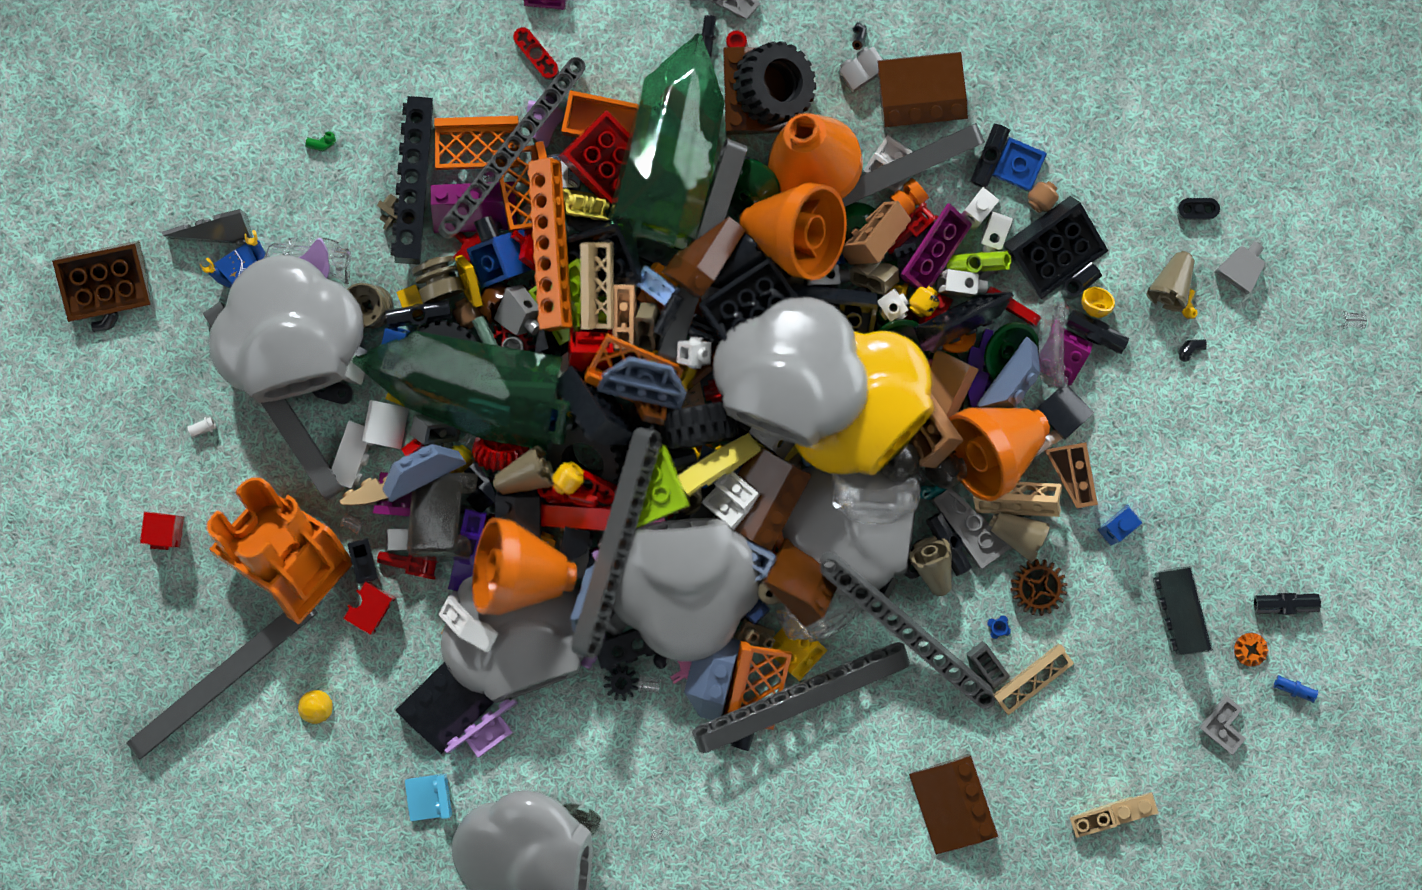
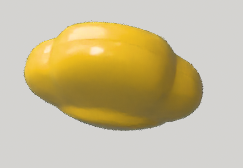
(893, 411)

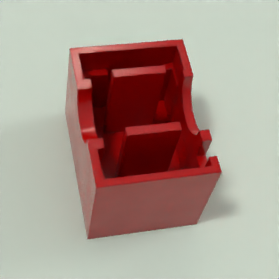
(586, 347)
(161, 530)
(372, 609)

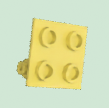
(585, 205)

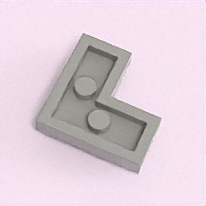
(1218, 725)

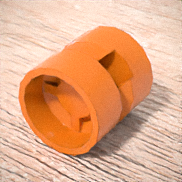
(910, 196)

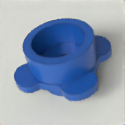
(995, 632)

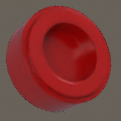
(736, 39)

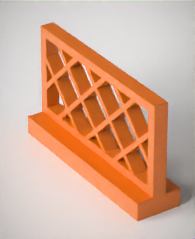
(471, 126)
(537, 152)
(594, 375)
(742, 670)

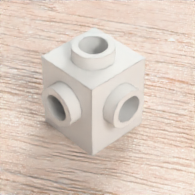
(890, 298)
(698, 353)

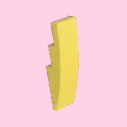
(718, 463)

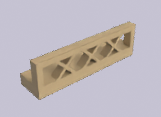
(590, 284)
(1019, 504)
(1028, 673)

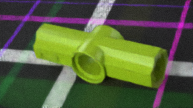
(988, 261)

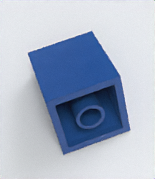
(497, 259)

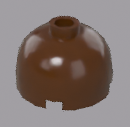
(491, 298)

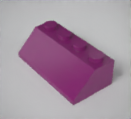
(446, 195)
(936, 248)

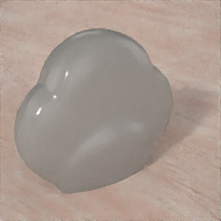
(285, 330)
(793, 371)
(870, 549)
(687, 586)
(527, 653)
(522, 845)

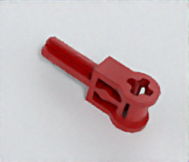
(916, 226)
(552, 497)
(413, 566)

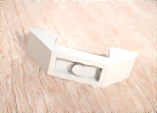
(464, 625)

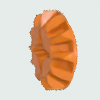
(1241, 650)

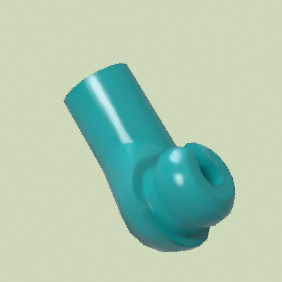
(930, 492)

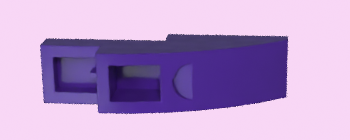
(976, 359)
(472, 529)

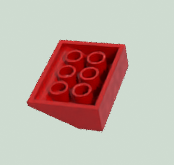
(598, 155)

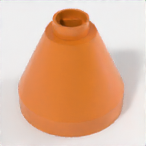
(816, 152)
(799, 229)
(998, 447)
(517, 569)

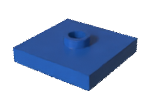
(1019, 164)

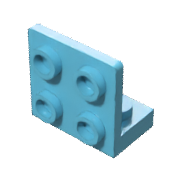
(428, 797)

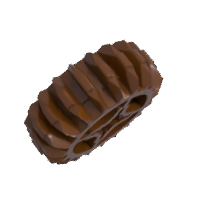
(1033, 595)

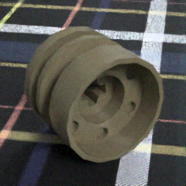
(437, 279)
(378, 298)

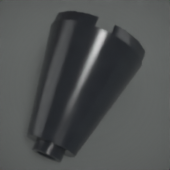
(741, 260)

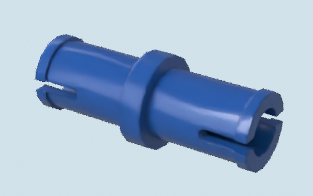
(1295, 689)

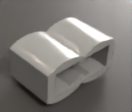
(861, 69)

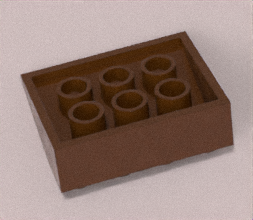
(922, 89)
(735, 119)
(102, 281)
(779, 491)
(800, 584)
(953, 804)

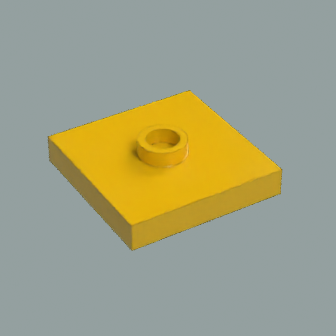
(469, 280)

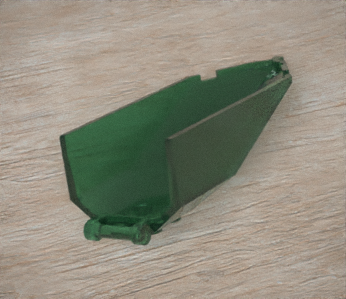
(671, 146)
(472, 386)

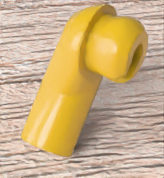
(1189, 312)

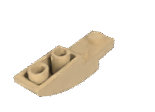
(368, 494)
(1114, 814)

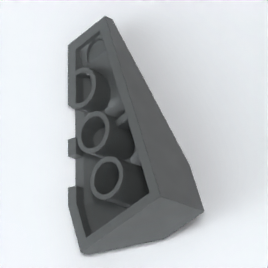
(225, 228)

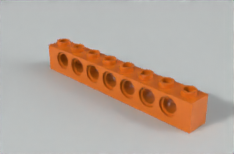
(556, 254)

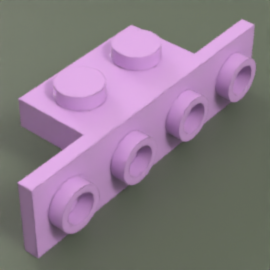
(486, 734)

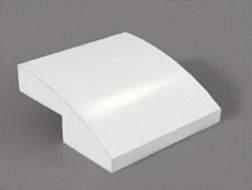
(887, 152)
(385, 424)
(731, 499)

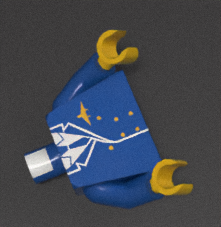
(231, 265)

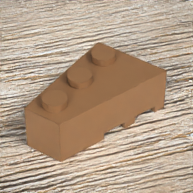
(1075, 472)

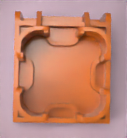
(279, 548)

